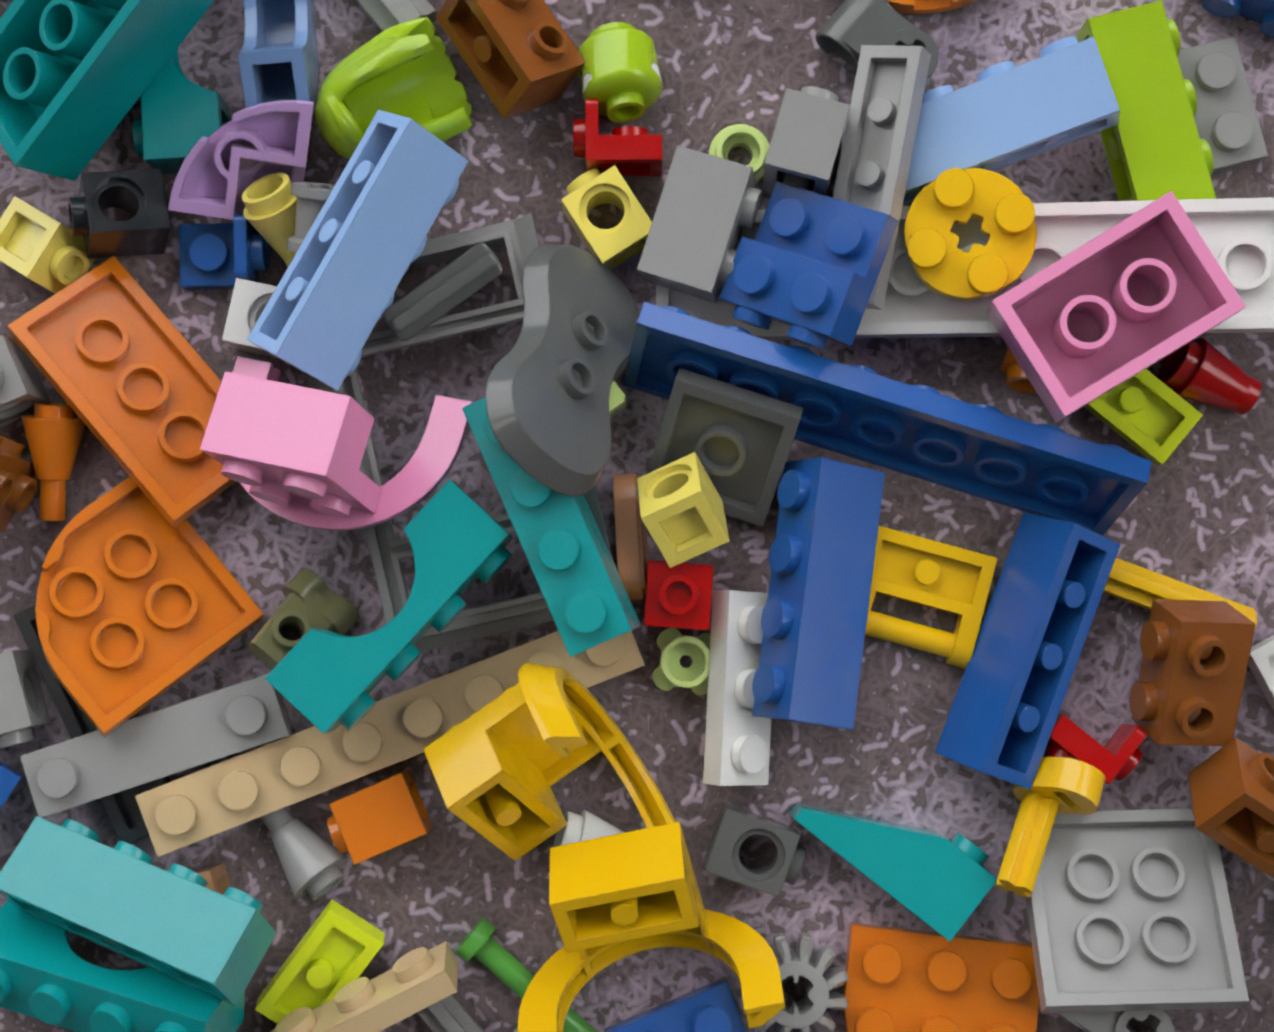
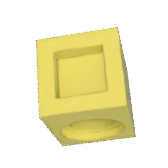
(613, 244)
(682, 510)

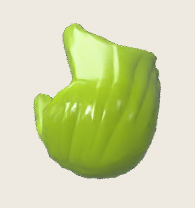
(396, 73)

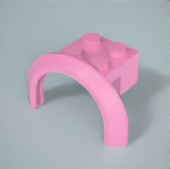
(305, 447)

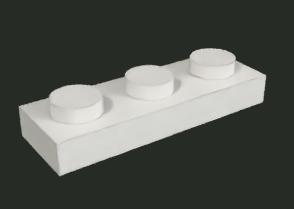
(734, 739)

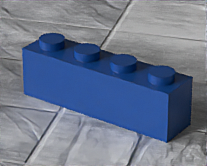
(818, 593)
(1027, 648)

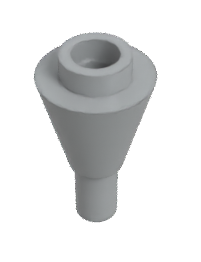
(306, 858)

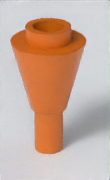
(53, 445)

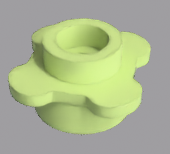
(671, 673)

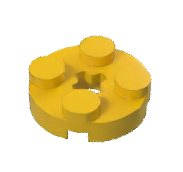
(1005, 219)

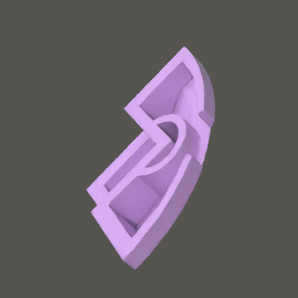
(250, 146)

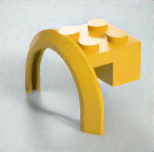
(510, 752)
(633, 897)

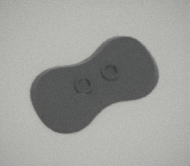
(556, 381)

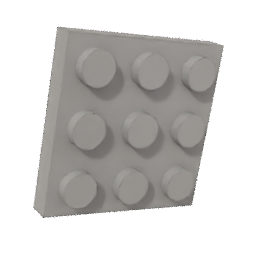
(1133, 916)

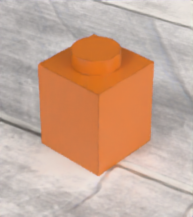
(378, 817)

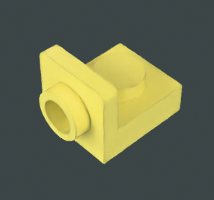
(41, 247)

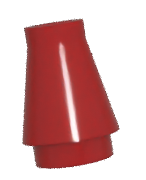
(1209, 377)

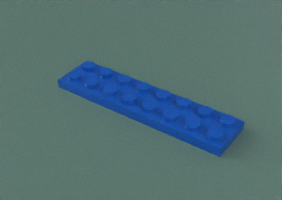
(896, 422)

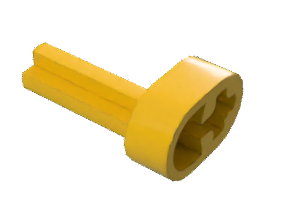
(1059, 787)

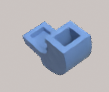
(279, 51)

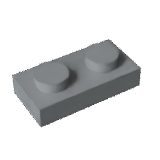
(1224, 103)

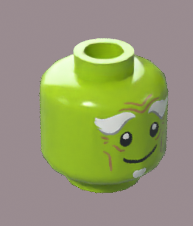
(620, 71)

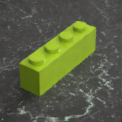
(1156, 136)

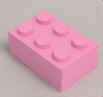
(1114, 306)

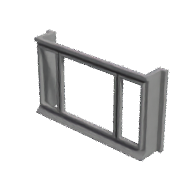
(520, 240)

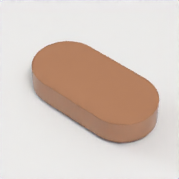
(630, 536)

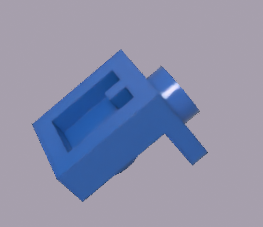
(219, 253)

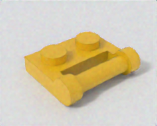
(933, 577)

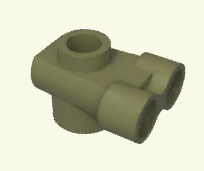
(306, 606)

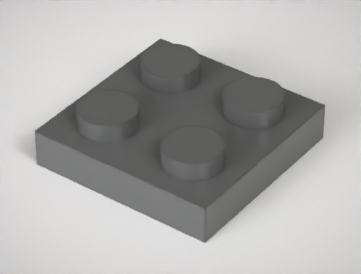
(736, 436)

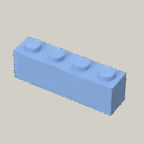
(1013, 113)
(359, 249)

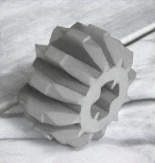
(818, 984)

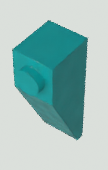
(914, 865)

